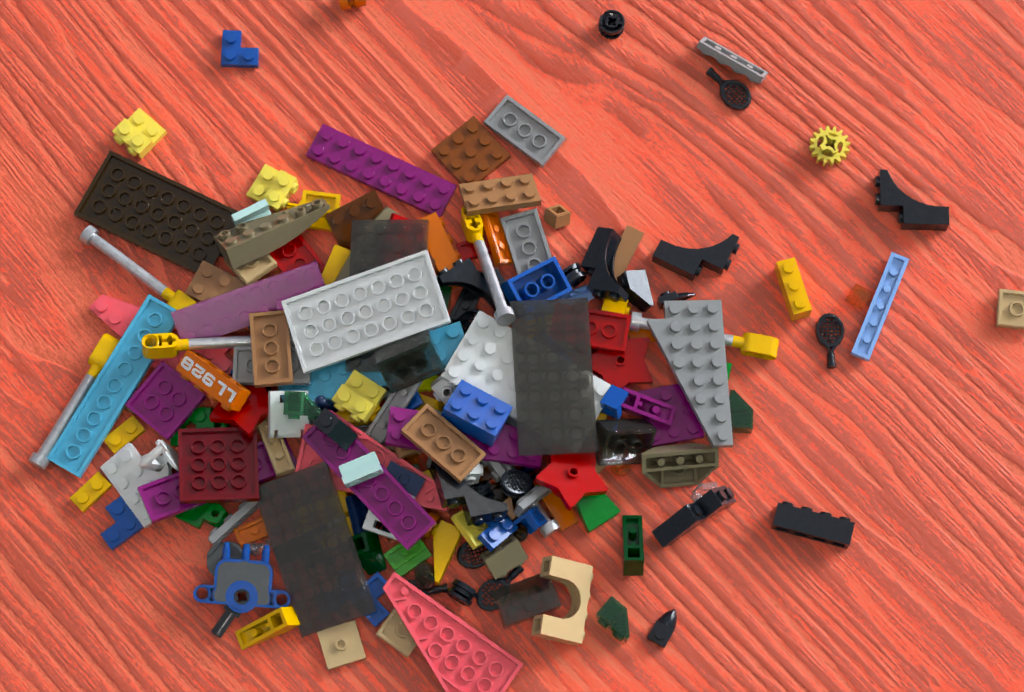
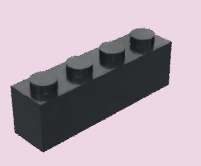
(813, 525)

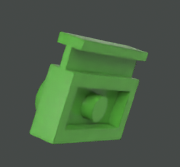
(405, 561)

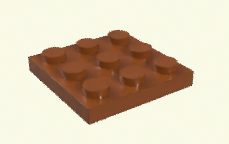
(471, 152)

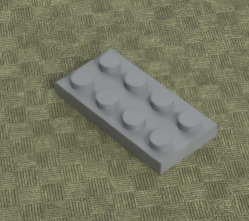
(524, 131)
(526, 239)
(244, 367)

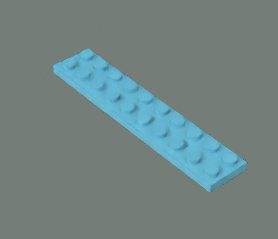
(329, 379)
(110, 390)

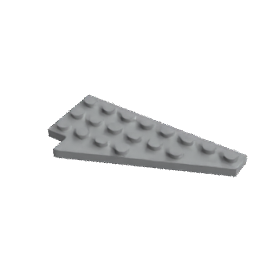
(696, 353)

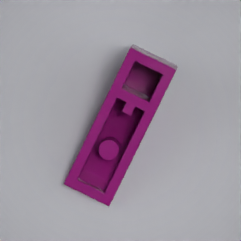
(648, 407)

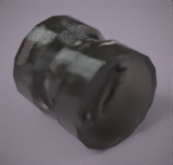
(424, 575)

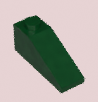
(632, 545)

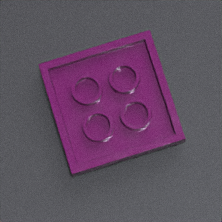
(165, 400)
(684, 423)

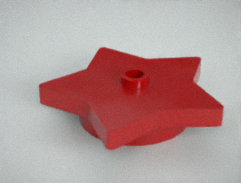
(629, 372)
(251, 414)
(572, 477)

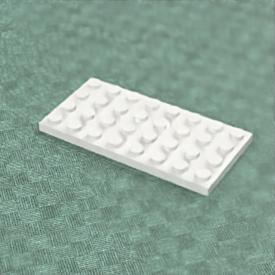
(365, 311)
(486, 362)

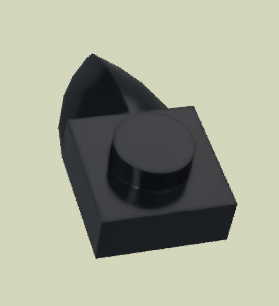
(668, 296)
(663, 628)

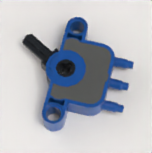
(241, 576)

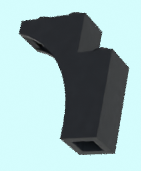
(911, 213)
(691, 261)
(600, 266)
(467, 276)
(476, 507)
(693, 515)

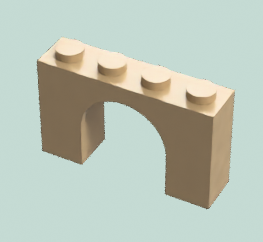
(577, 580)

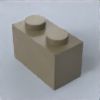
(504, 557)

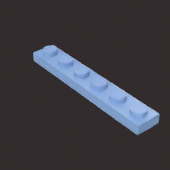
(879, 307)

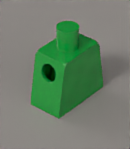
(596, 511)

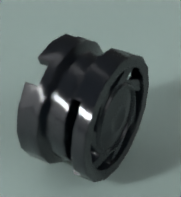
(611, 23)
(574, 274)
(483, 489)
(461, 592)

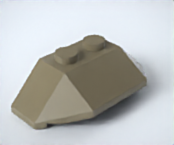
(679, 464)

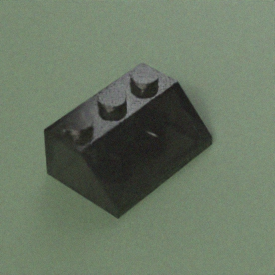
(409, 361)
(623, 441)
(525, 600)

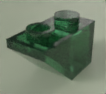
(300, 404)
(740, 414)
(614, 617)

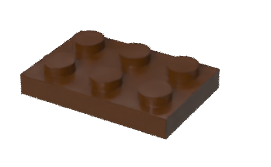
(362, 208)

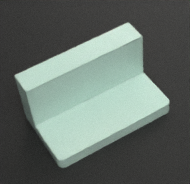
(252, 212)
(360, 469)

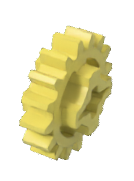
(826, 153)

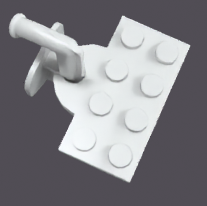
(130, 470)

